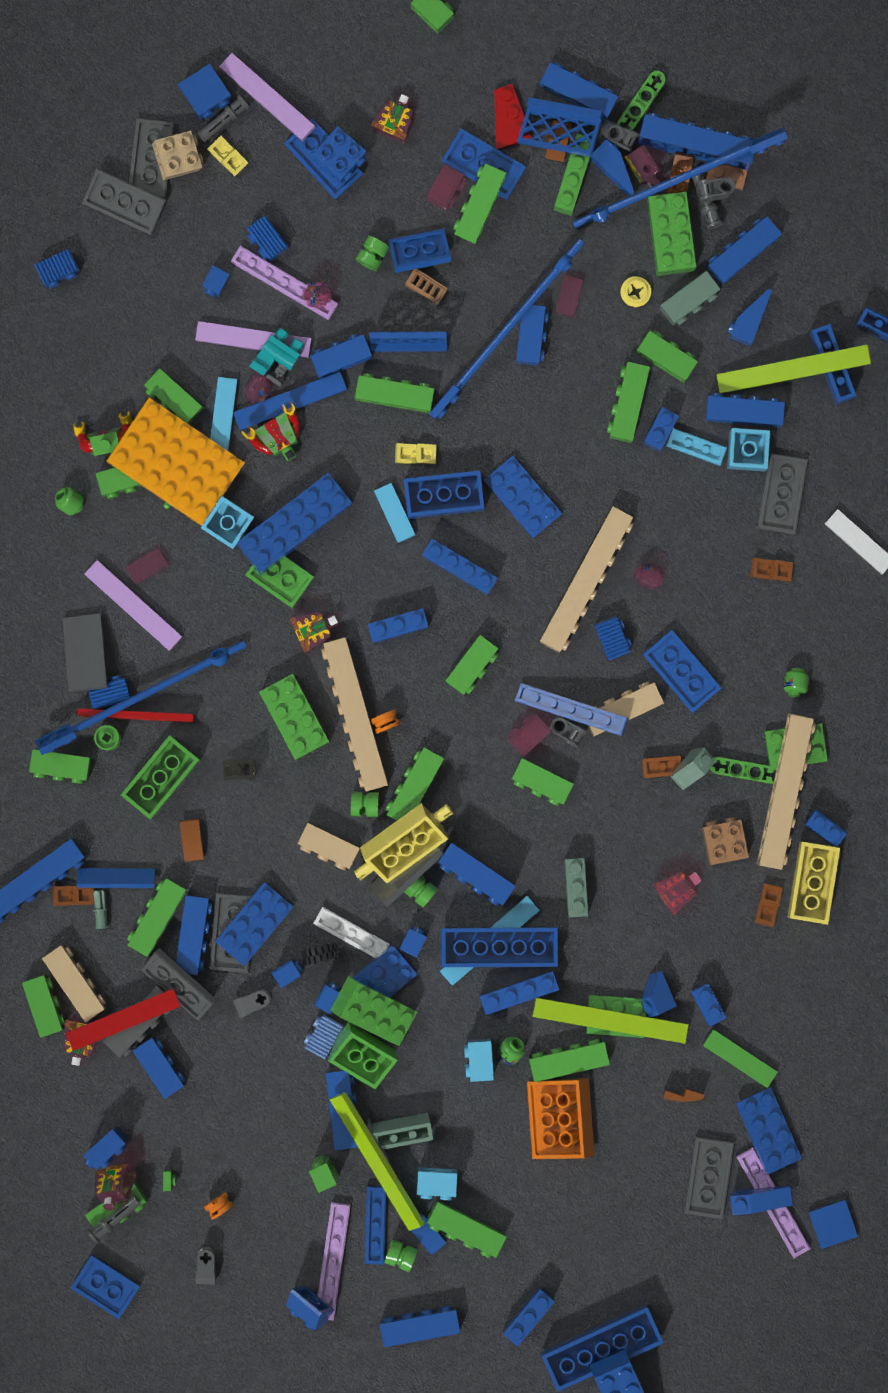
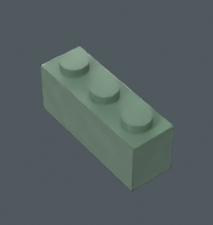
(690, 299)
(576, 887)
(402, 1131)

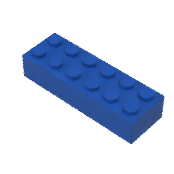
(687, 138)
(294, 524)
(499, 947)
(571, 1359)

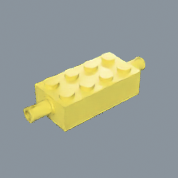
(404, 843)

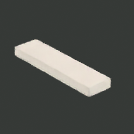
(858, 541)
(350, 933)

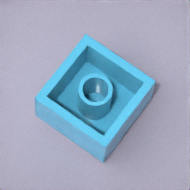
(748, 449)
(227, 522)
(480, 1060)
(437, 1183)

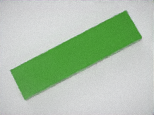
(740, 1058)

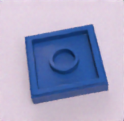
(833, 1224)

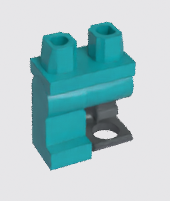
(277, 350)

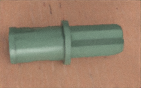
(100, 909)

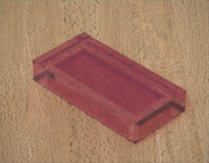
(569, 296)
(146, 566)

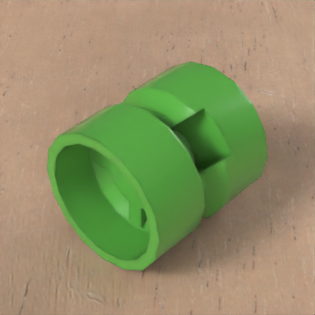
(372, 253)
(107, 738)
(364, 804)
(421, 891)
(399, 1255)

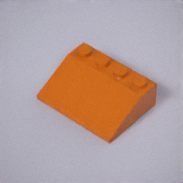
(560, 1118)

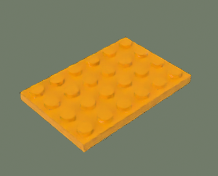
(175, 461)

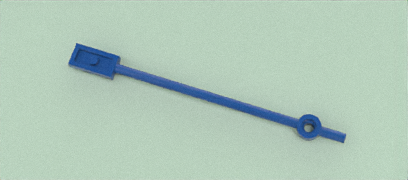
(757, 145)
(453, 394)
(67, 733)

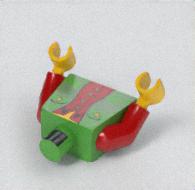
(277, 435)
(102, 441)

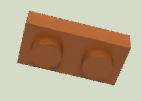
(660, 766)

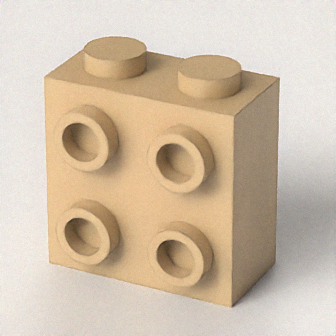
(177, 155)

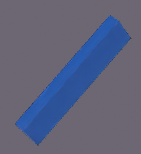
(115, 878)
(375, 1225)

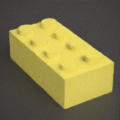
(813, 882)

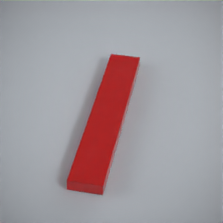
(134, 715)
(123, 1019)

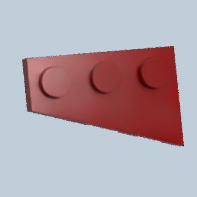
(508, 117)

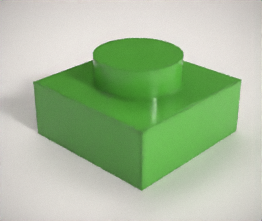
(169, 1180)

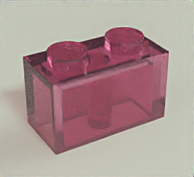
(445, 188)
(529, 735)

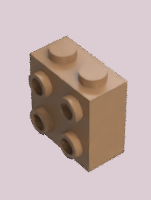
(725, 841)

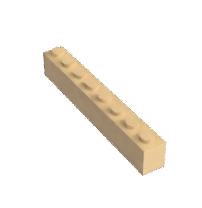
(586, 579)
(355, 714)
(785, 791)

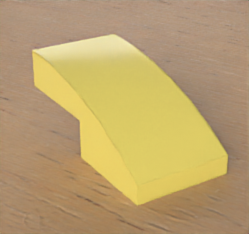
(227, 155)
(415, 453)

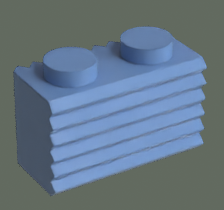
(323, 1036)

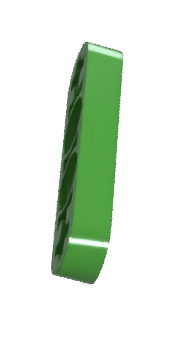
(639, 102)
(745, 772)

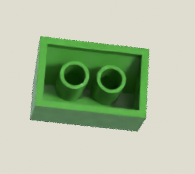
(362, 1055)

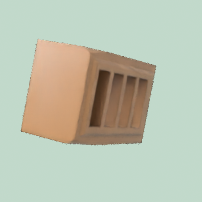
(409, 284)

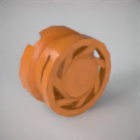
(385, 719)
(219, 1205)

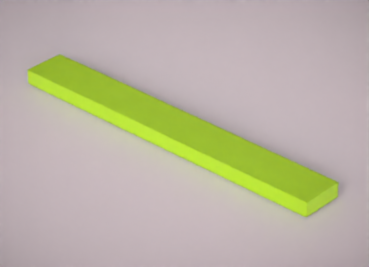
(794, 369)
(610, 1020)
(377, 1161)

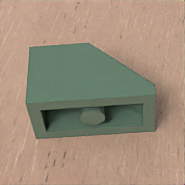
(693, 767)

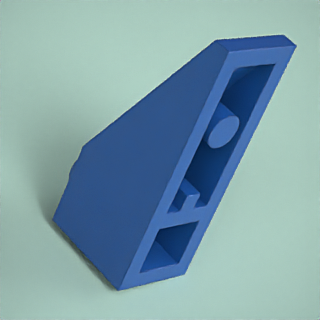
(610, 162)
(747, 324)
(760, 1199)

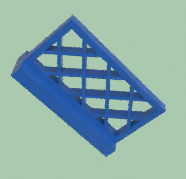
(561, 112)
(408, 341)

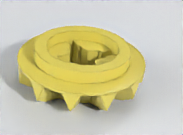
(638, 283)

